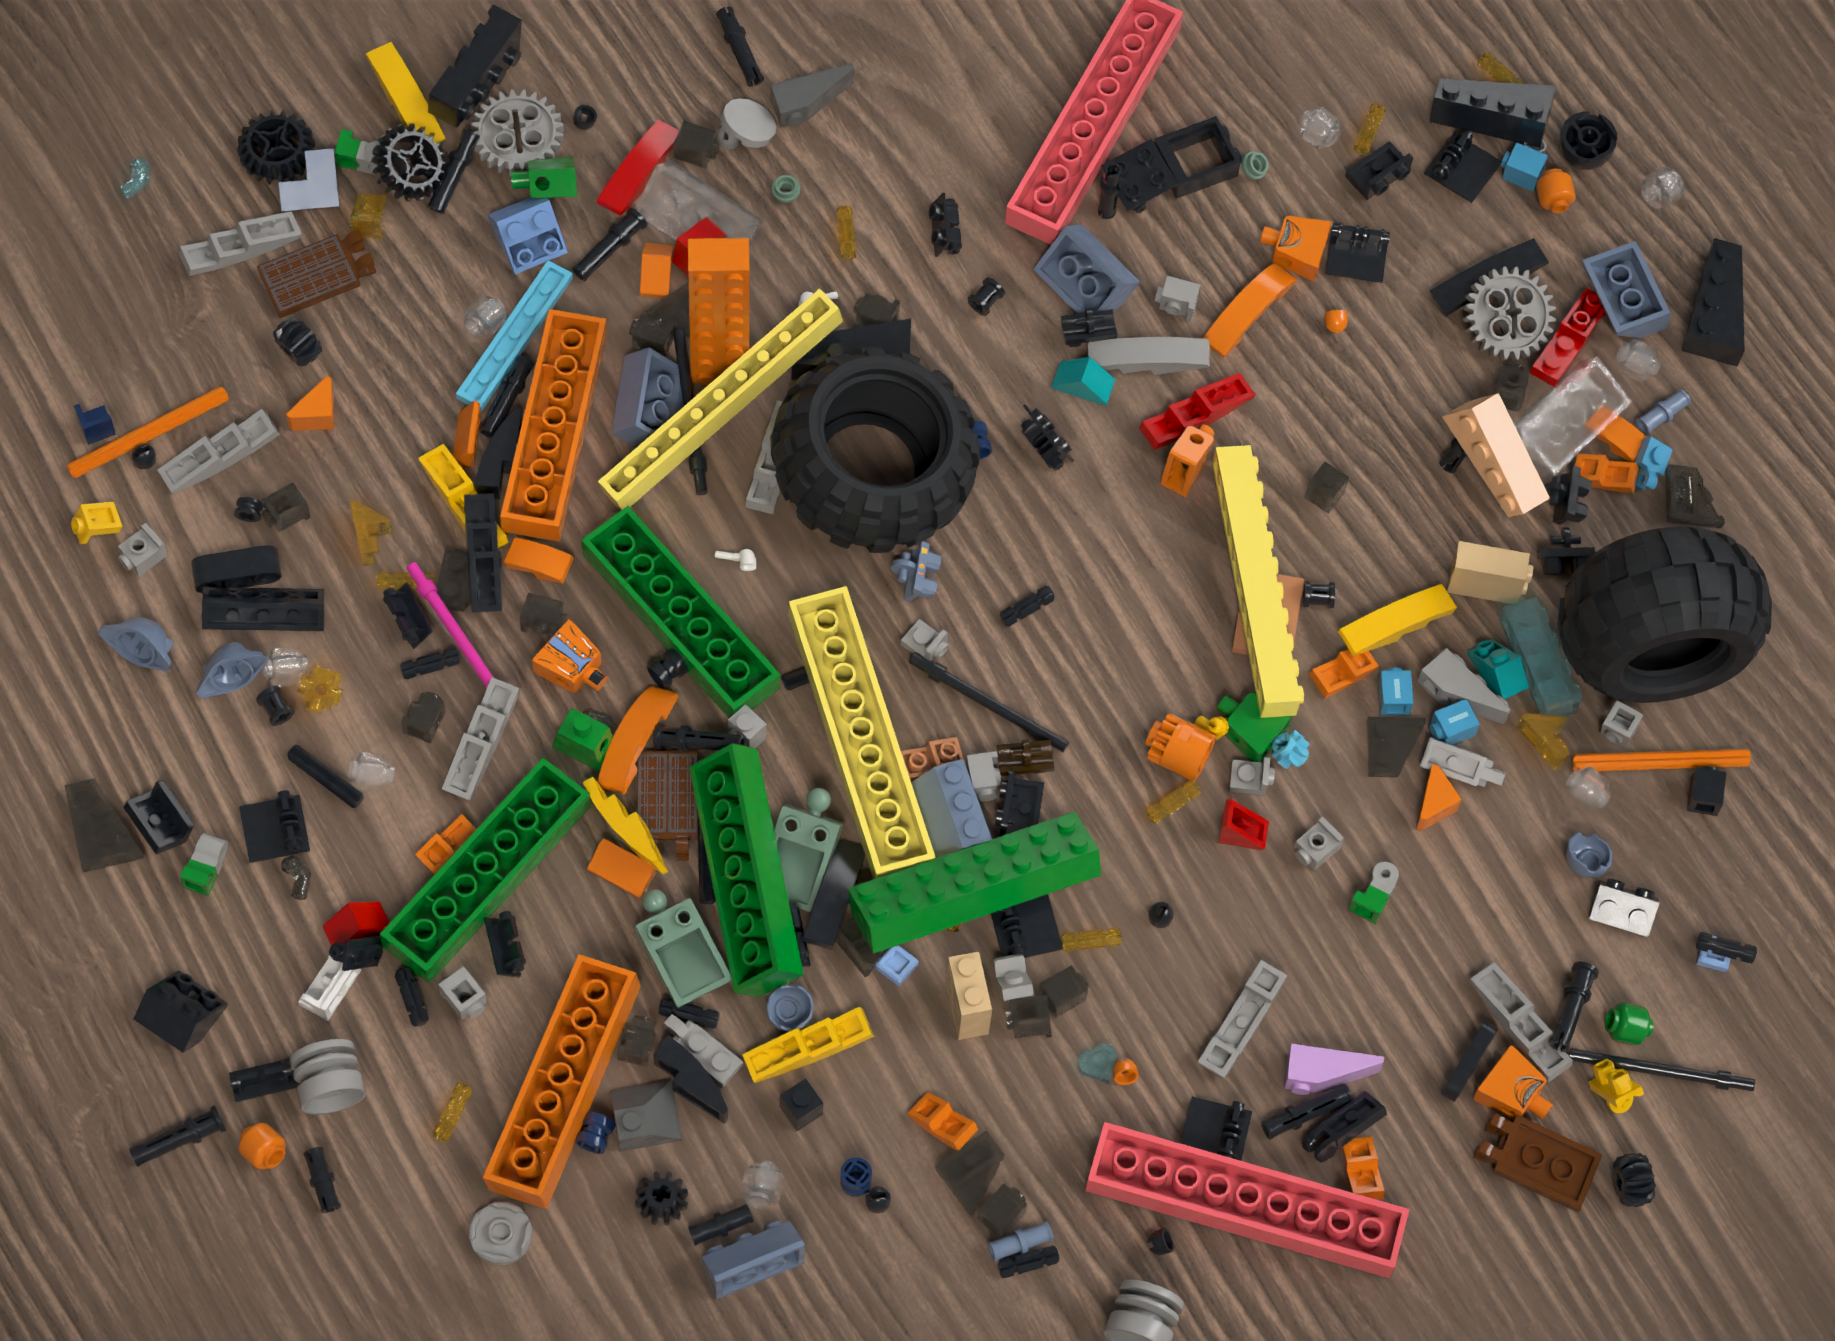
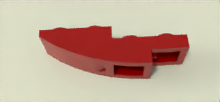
(1569, 339)

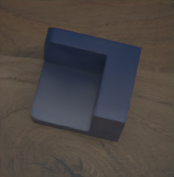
(95, 424)

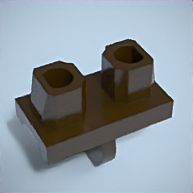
(1025, 757)

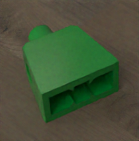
(559, 179)
(1248, 730)
(582, 738)

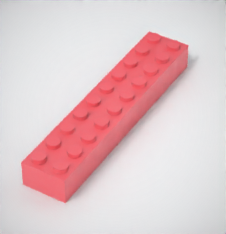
(1093, 118)
(1247, 1200)

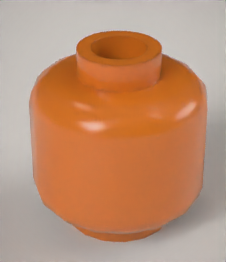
(1555, 190)
(262, 1146)

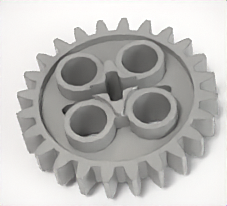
(544, 129)
(1484, 315)

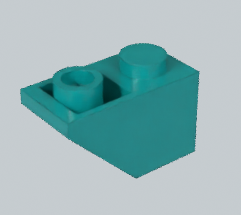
(1499, 668)

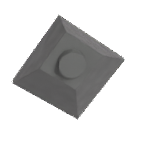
(645, 1115)

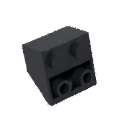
(179, 1010)

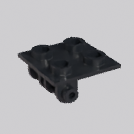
(1463, 166)
(1143, 176)
(1357, 252)
(1042, 436)
(274, 828)
(1027, 928)
(1217, 1127)

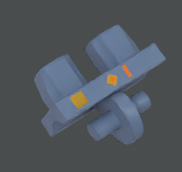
(912, 570)

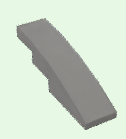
(240, 244)
(1151, 353)
(219, 452)
(764, 488)
(481, 739)
(1520, 1022)

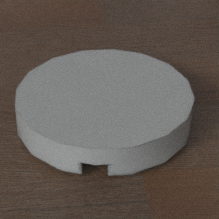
(748, 122)
(500, 1233)

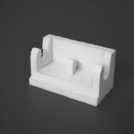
(328, 989)

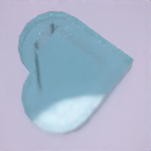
(1098, 1063)

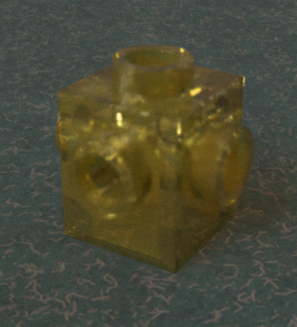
(328, 681)

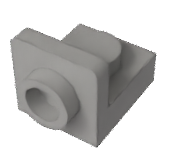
(925, 641)
(1251, 777)
(1012, 977)

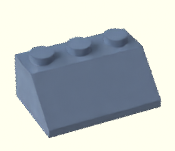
(1085, 272)
(1628, 291)
(646, 395)
(950, 808)
(753, 1258)

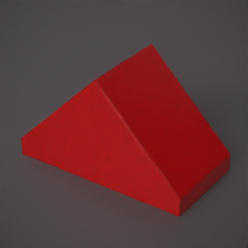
(704, 229)
(1242, 827)
(355, 922)

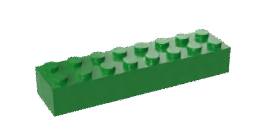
(680, 613)
(485, 870)
(746, 871)
(974, 882)

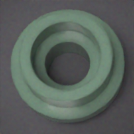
(1254, 165)
(783, 182)

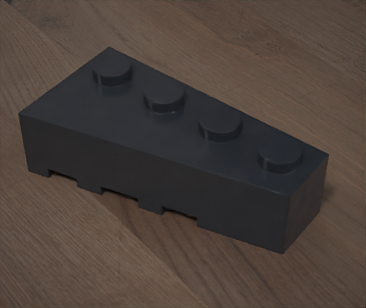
(477, 68)
(1495, 108)
(1718, 310)
(890, 336)

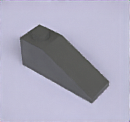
(805, 96)

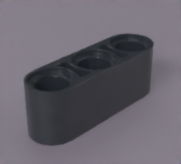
(237, 568)

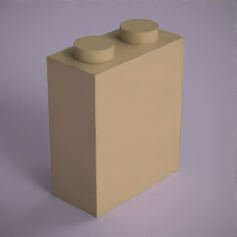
(1489, 573)
(968, 995)

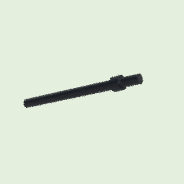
(697, 463)
(939, 674)
(1721, 1079)

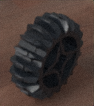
(272, 137)
(388, 156)

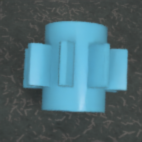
(1290, 749)

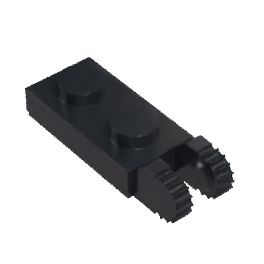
(1343, 1126)

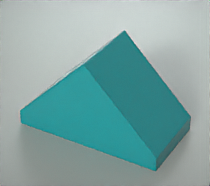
(1084, 380)

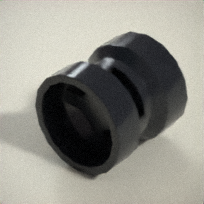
(667, 668)

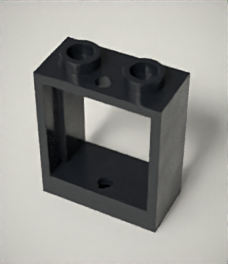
(1192, 135)

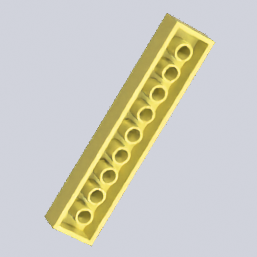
(860, 732)

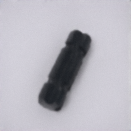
(1027, 606)
(429, 663)
(1726, 947)
(411, 997)
(689, 1012)
(1028, 1261)

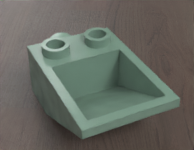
(801, 854)
(683, 953)

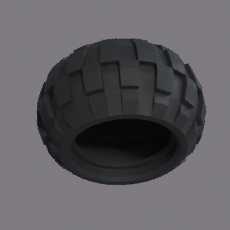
(893, 396)
(1664, 614)

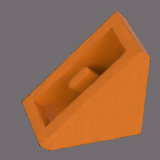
(656, 270)
(315, 409)
(1438, 800)

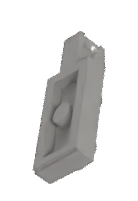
(1461, 763)
(711, 1054)

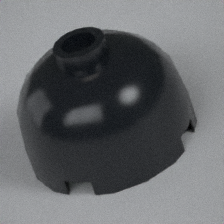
(1587, 140)

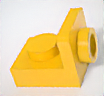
(95, 520)

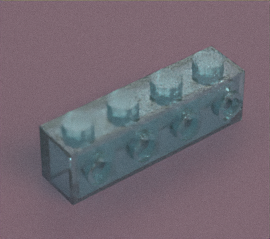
(1543, 664)

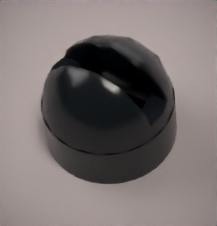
(590, 118)
(145, 459)
(1166, 918)
(878, 1205)
(1161, 1242)

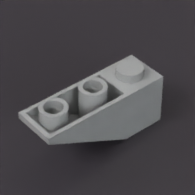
(1451, 681)

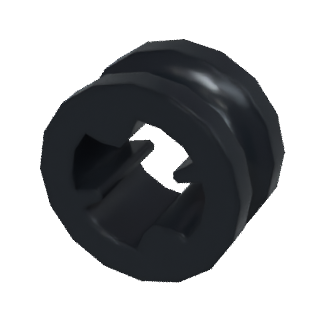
(248, 509)

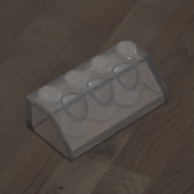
(679, 200)
(1571, 415)

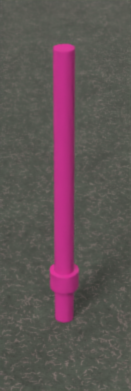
(428, 591)

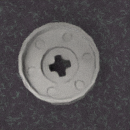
(327, 1076)
(1143, 1313)

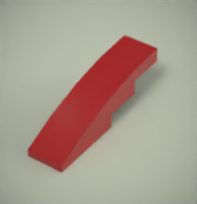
(637, 168)
(1201, 408)

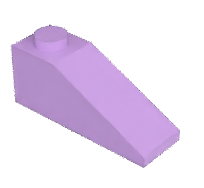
(1321, 1068)

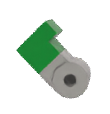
(354, 153)
(204, 864)
(1378, 893)

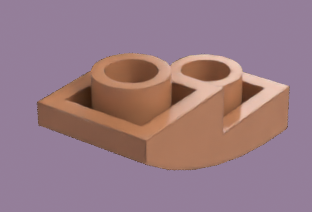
(936, 753)

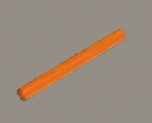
(147, 432)
(1662, 759)

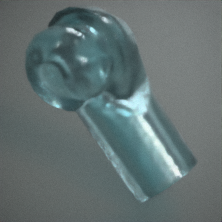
(139, 178)

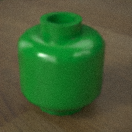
(1628, 1023)

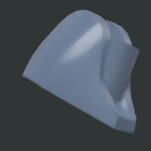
(139, 642)
(230, 670)

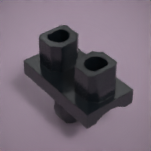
(1088, 327)
(1564, 493)
(1552, 557)

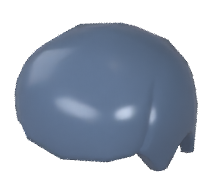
(1588, 855)
(789, 1007)

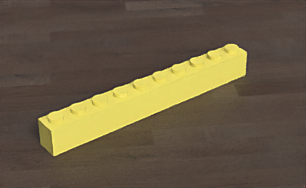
(721, 400)
(1256, 582)

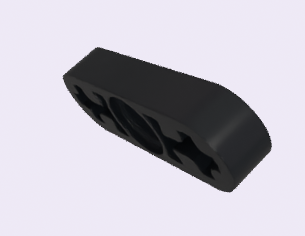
(1469, 1061)

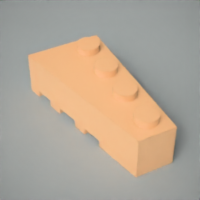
(1497, 453)

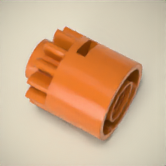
(1180, 746)

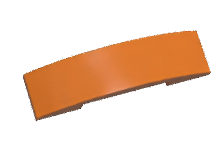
(1248, 307)
(631, 737)

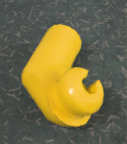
(1216, 725)

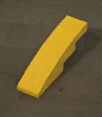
(402, 90)
(452, 484)
(1397, 619)
(628, 827)
(808, 1045)

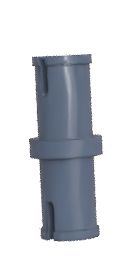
(1663, 411)
(1020, 1241)

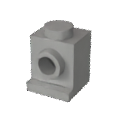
(1178, 297)
(144, 559)
(750, 725)
(1616, 728)
(984, 774)
(1314, 855)
(460, 985)

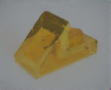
(369, 214)
(368, 526)
(1541, 733)

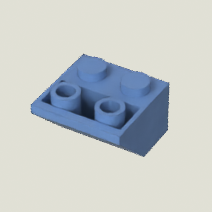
(528, 233)

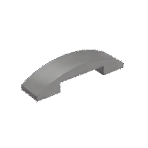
(1243, 1020)

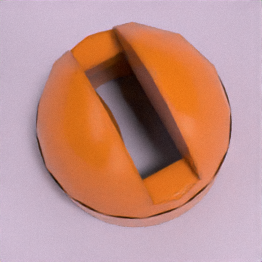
(1336, 320)
(1128, 1077)

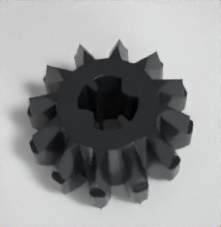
(297, 341)
(1634, 1179)
(654, 1189)

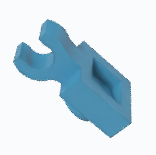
(1653, 461)

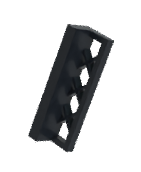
(263, 609)

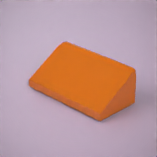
(467, 434)
(621, 868)

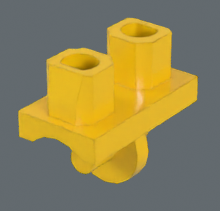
(1614, 1086)

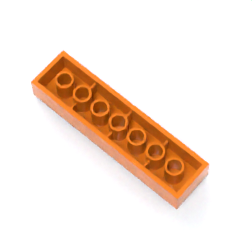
(717, 305)
(554, 425)
(562, 1082)

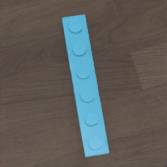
(515, 335)

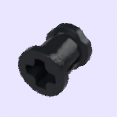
(986, 296)
(1318, 594)
(268, 698)

